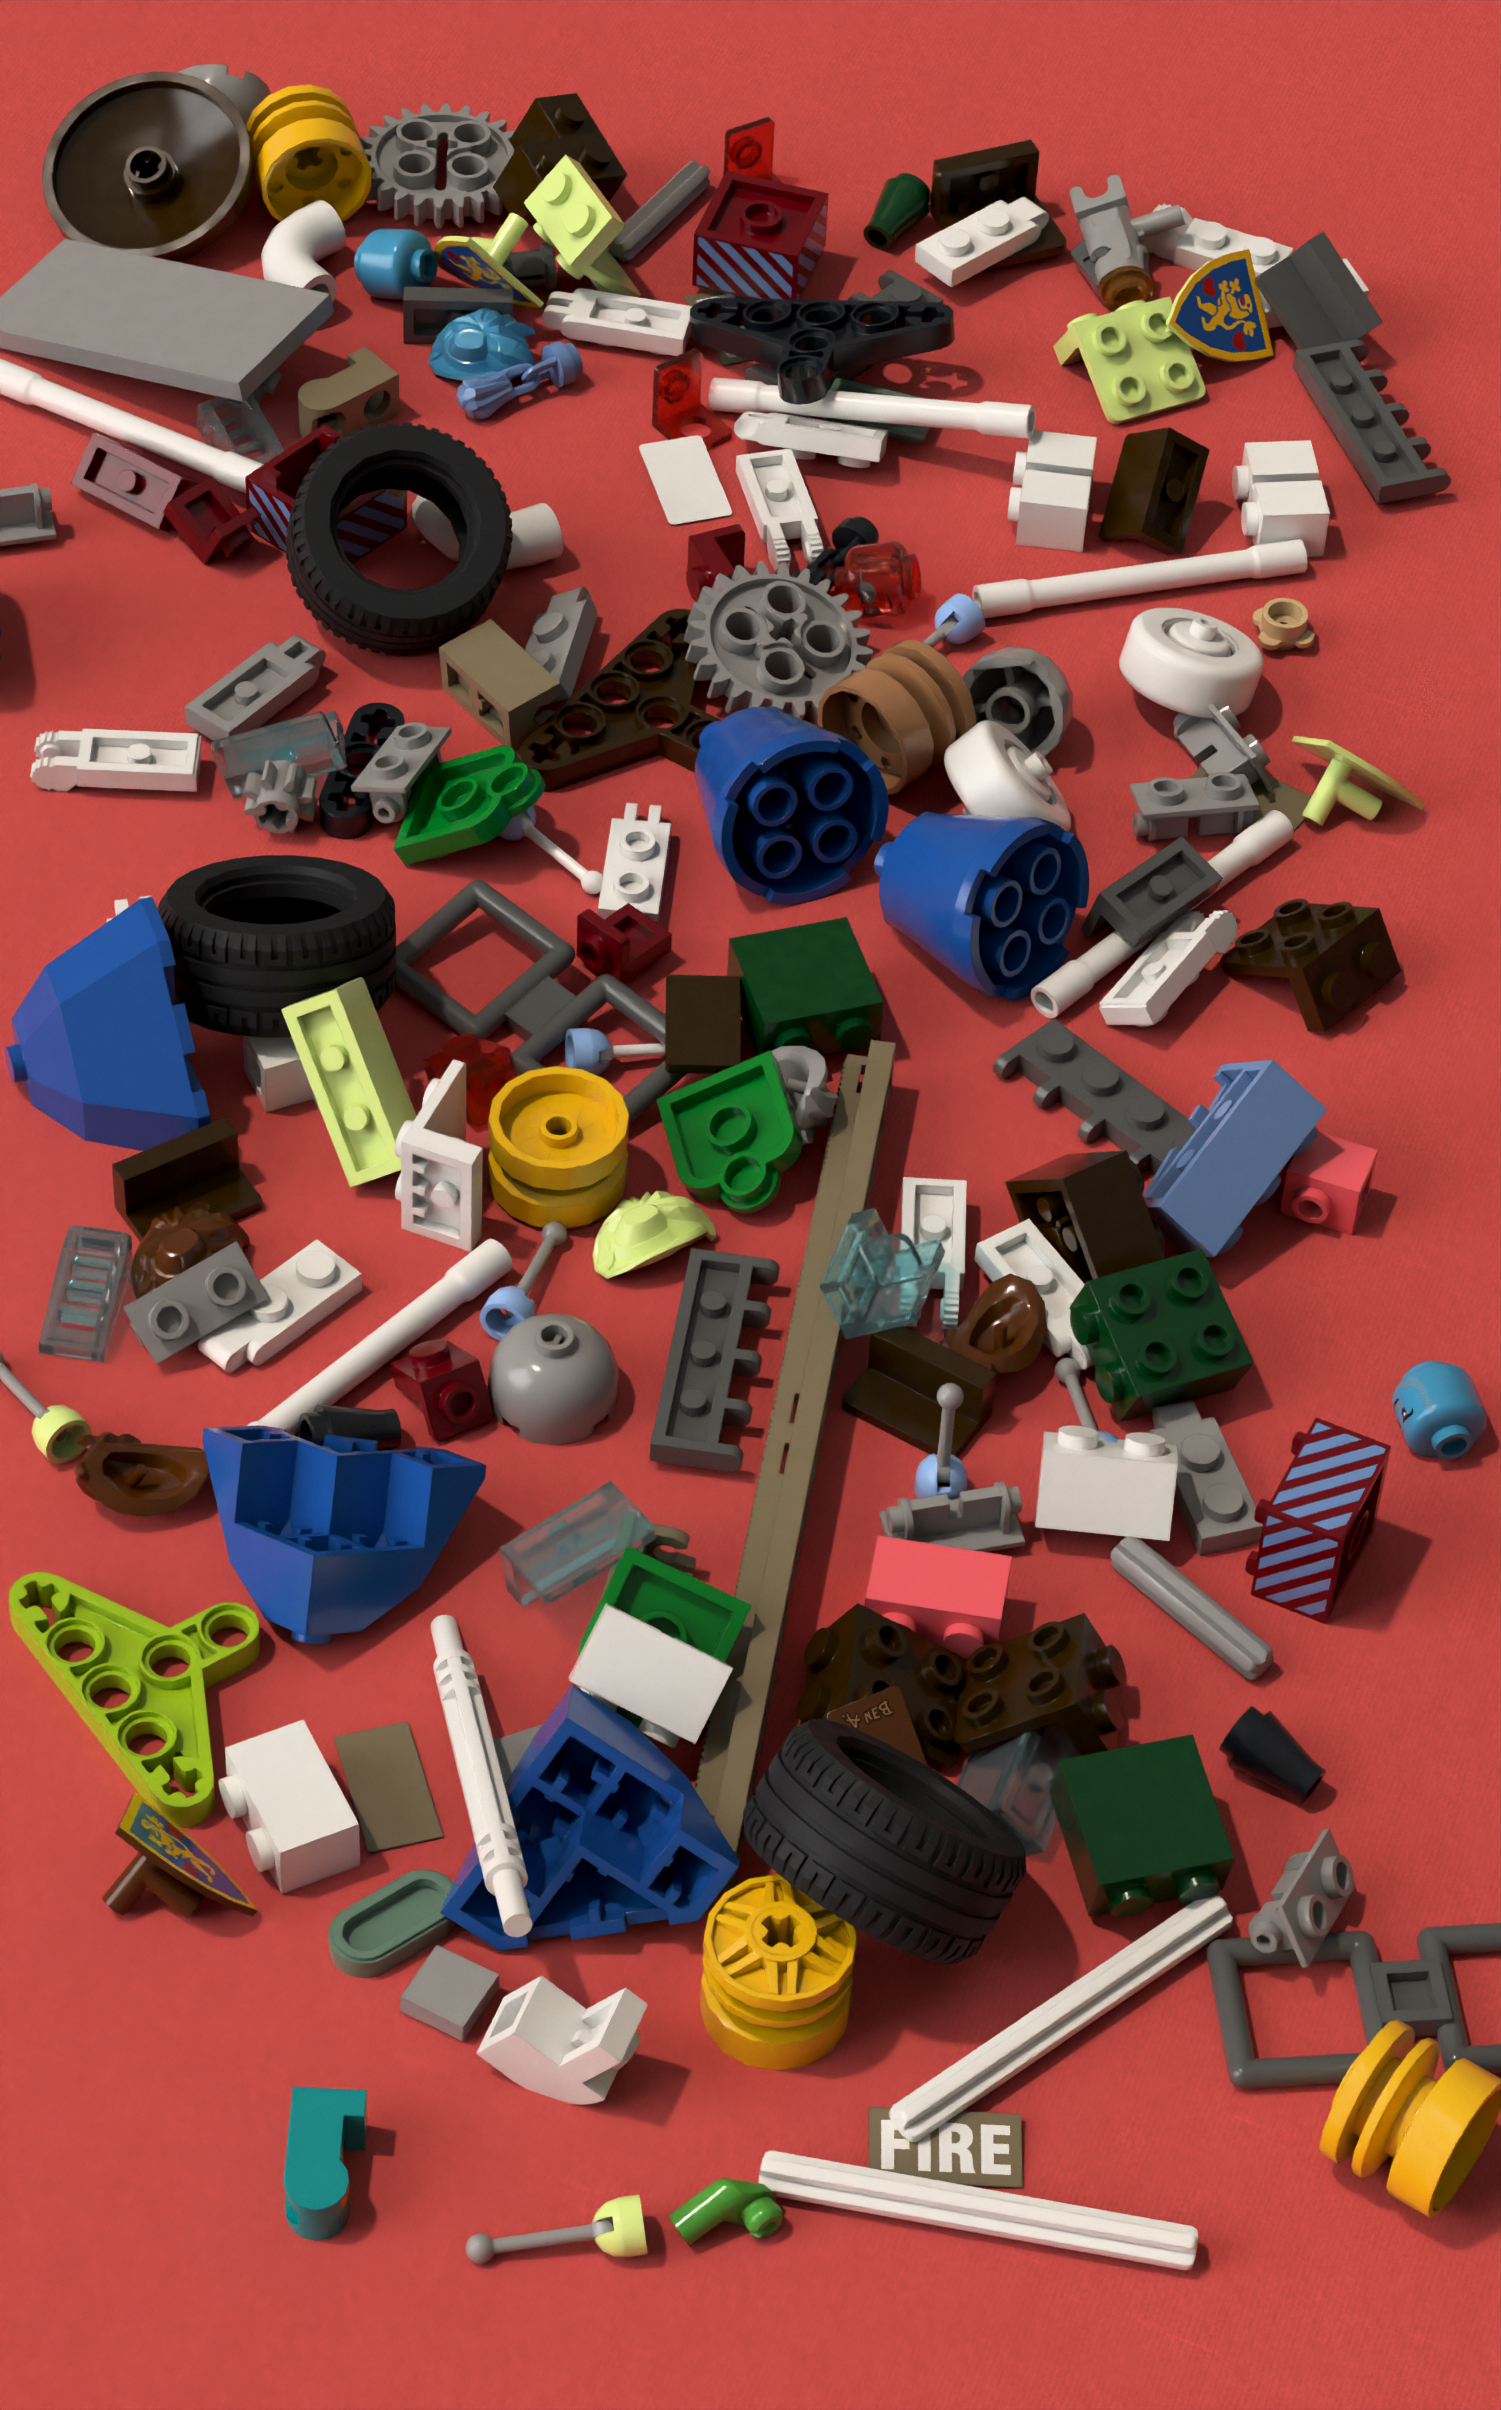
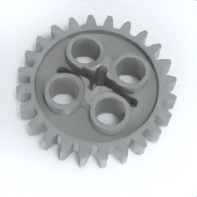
(406, 164)
(774, 640)

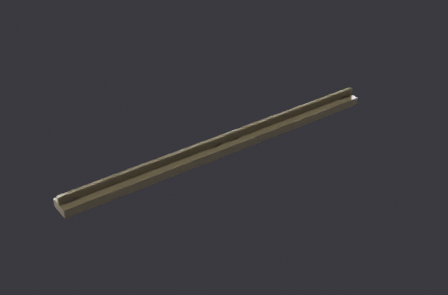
(783, 1500)

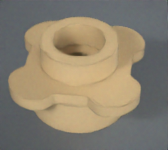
(1283, 625)

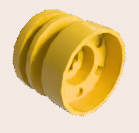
(308, 152)
(775, 1975)
(1400, 2111)

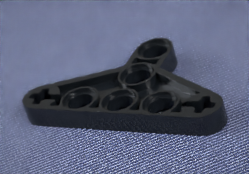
(819, 336)

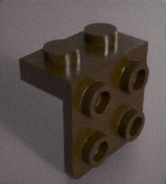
(983, 177)
(1327, 951)
(872, 1653)
(1042, 1679)

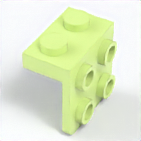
(580, 225)
(1133, 360)

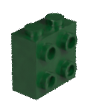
(806, 988)
(1159, 1335)
(1141, 1826)

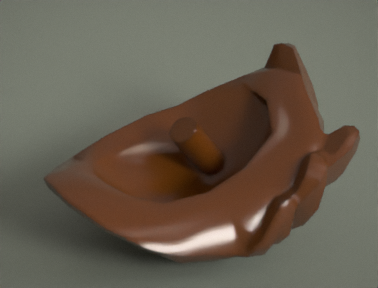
(180, 1242)
(1002, 1327)
(139, 1476)

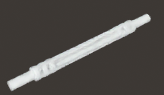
(481, 1776)

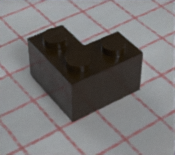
(545, 135)
(1091, 1211)

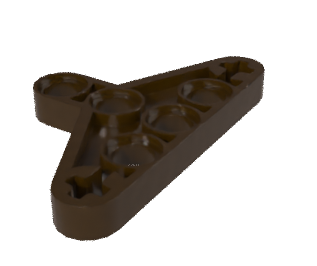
(622, 729)

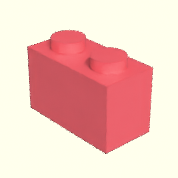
(940, 1592)

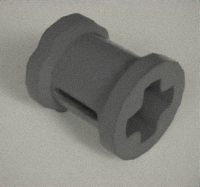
(534, 267)

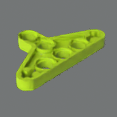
(123, 1658)

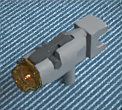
(1111, 244)

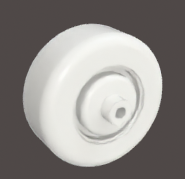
(1190, 662)
(1003, 777)

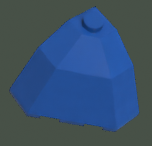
(107, 1041)
(336, 1527)
(603, 1834)

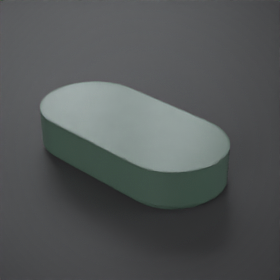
(390, 1924)

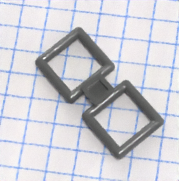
(534, 1003)
(1412, 1991)

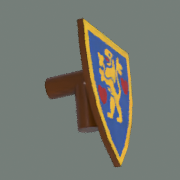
(169, 1866)

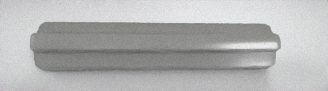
(660, 210)
(1192, 1607)

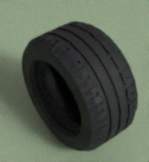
(411, 461)
(274, 934)
(884, 1841)

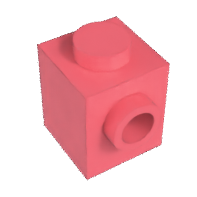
(1328, 1182)

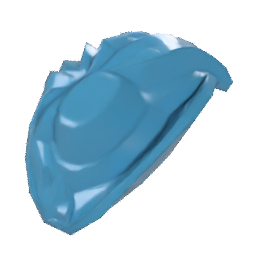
(480, 345)

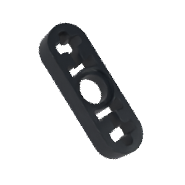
(358, 751)

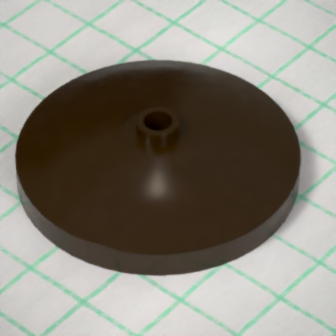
(150, 166)

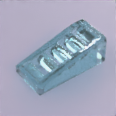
(222, 413)
(93, 1256)

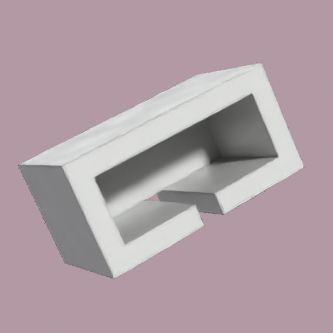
(1054, 490)
(1282, 494)
(1107, 1485)
(650, 1676)
(291, 1807)

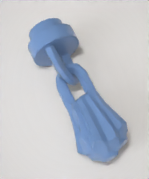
(488, 392)

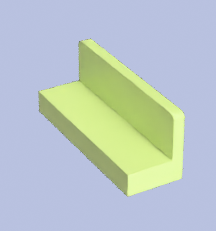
(352, 1078)

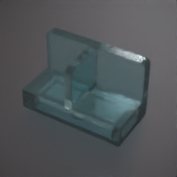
(878, 1277)

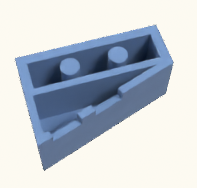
(1232, 1156)

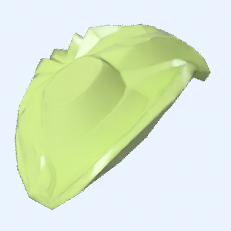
(647, 1232)

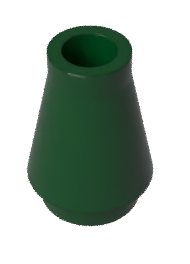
(899, 208)

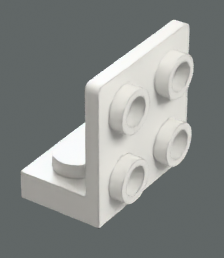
(439, 1168)

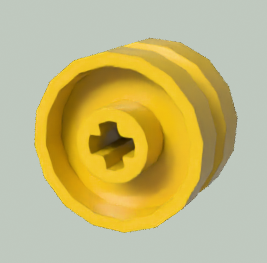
(558, 1147)

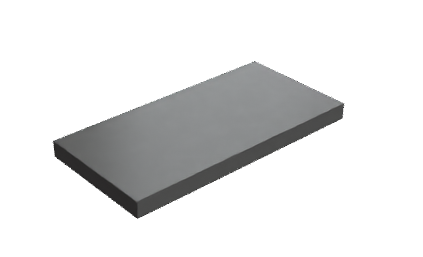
(158, 319)

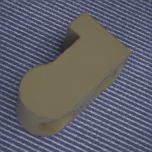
(350, 396)

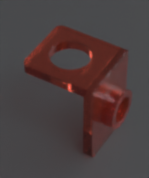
(751, 149)
(679, 400)

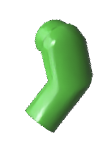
(730, 2202)

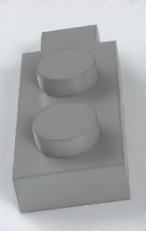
(562, 637)
(256, 689)
(1208, 1482)

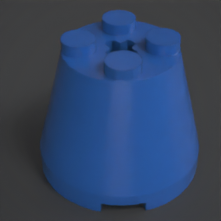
(788, 803)
(985, 895)

